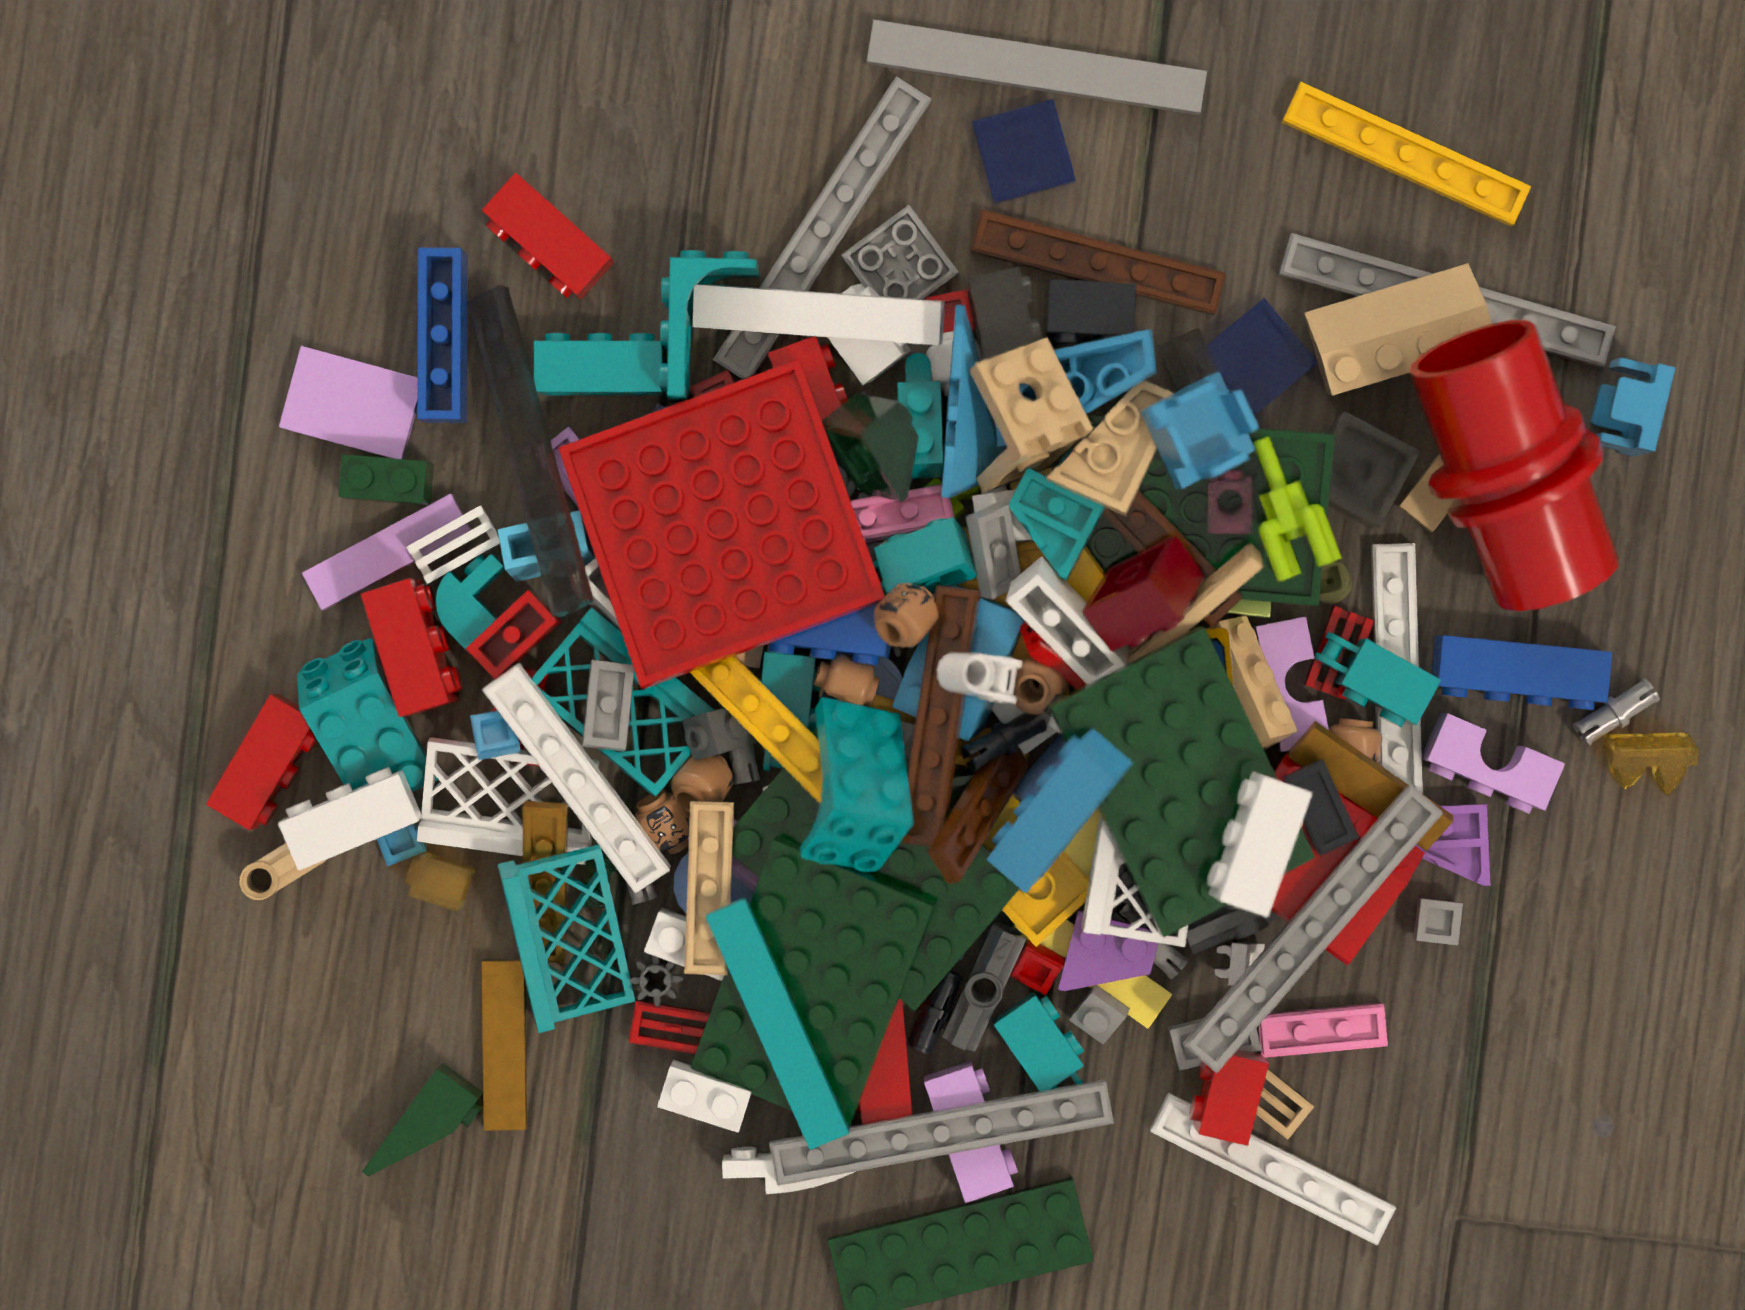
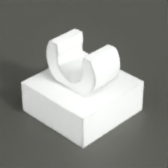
(1241, 957)

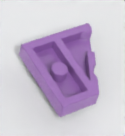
(1464, 844)
(1105, 957)

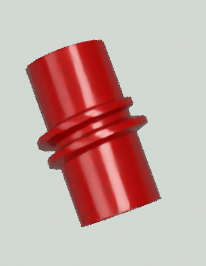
(1515, 465)

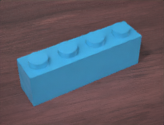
(1058, 810)

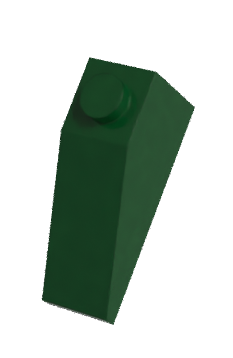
(432, 1115)

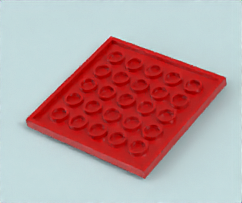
(721, 524)

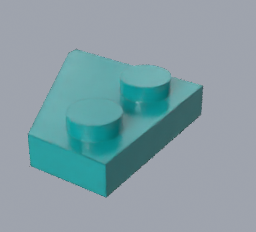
(1055, 520)

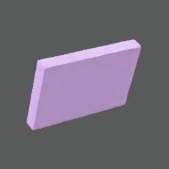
(350, 403)

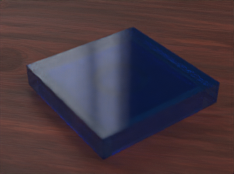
(1023, 151)
(1260, 356)

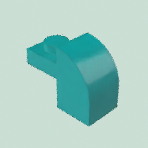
(458, 601)

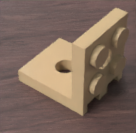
(1034, 431)

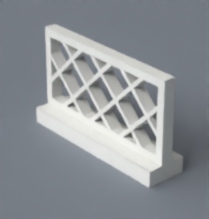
(472, 829)
(1101, 896)

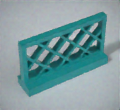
(669, 694)
(530, 943)

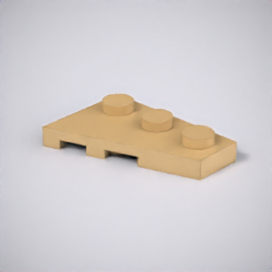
(1115, 455)

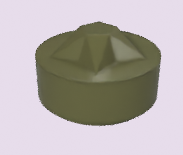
(1335, 582)

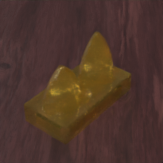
(1665, 752)

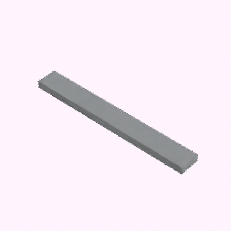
(1036, 67)
(831, 215)
(1360, 274)
(1312, 928)
(945, 1132)

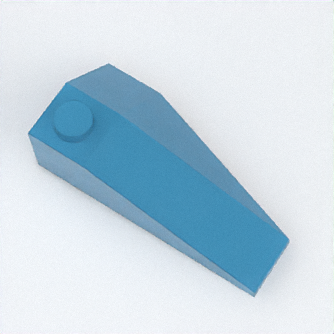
(1102, 369)
(970, 428)

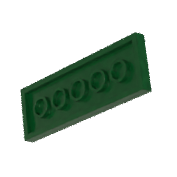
(961, 1248)

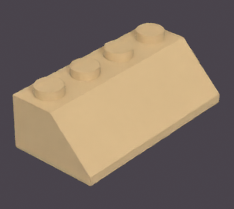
(1391, 327)

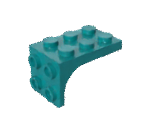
(678, 296)
(357, 718)
(863, 787)

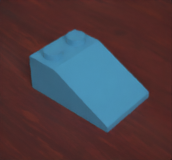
(995, 635)

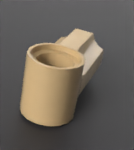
(281, 868)

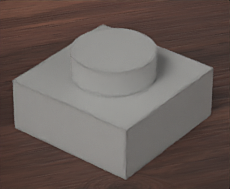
(1438, 921)
(1099, 1014)

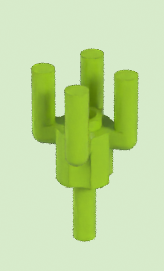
(1290, 518)

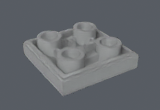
(900, 259)

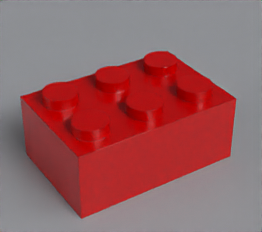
(412, 646)

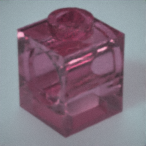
(1230, 521)

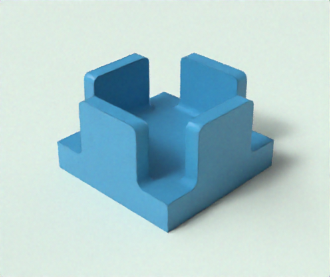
(1633, 406)
(1201, 430)

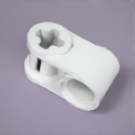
(979, 675)

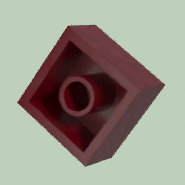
(1144, 594)

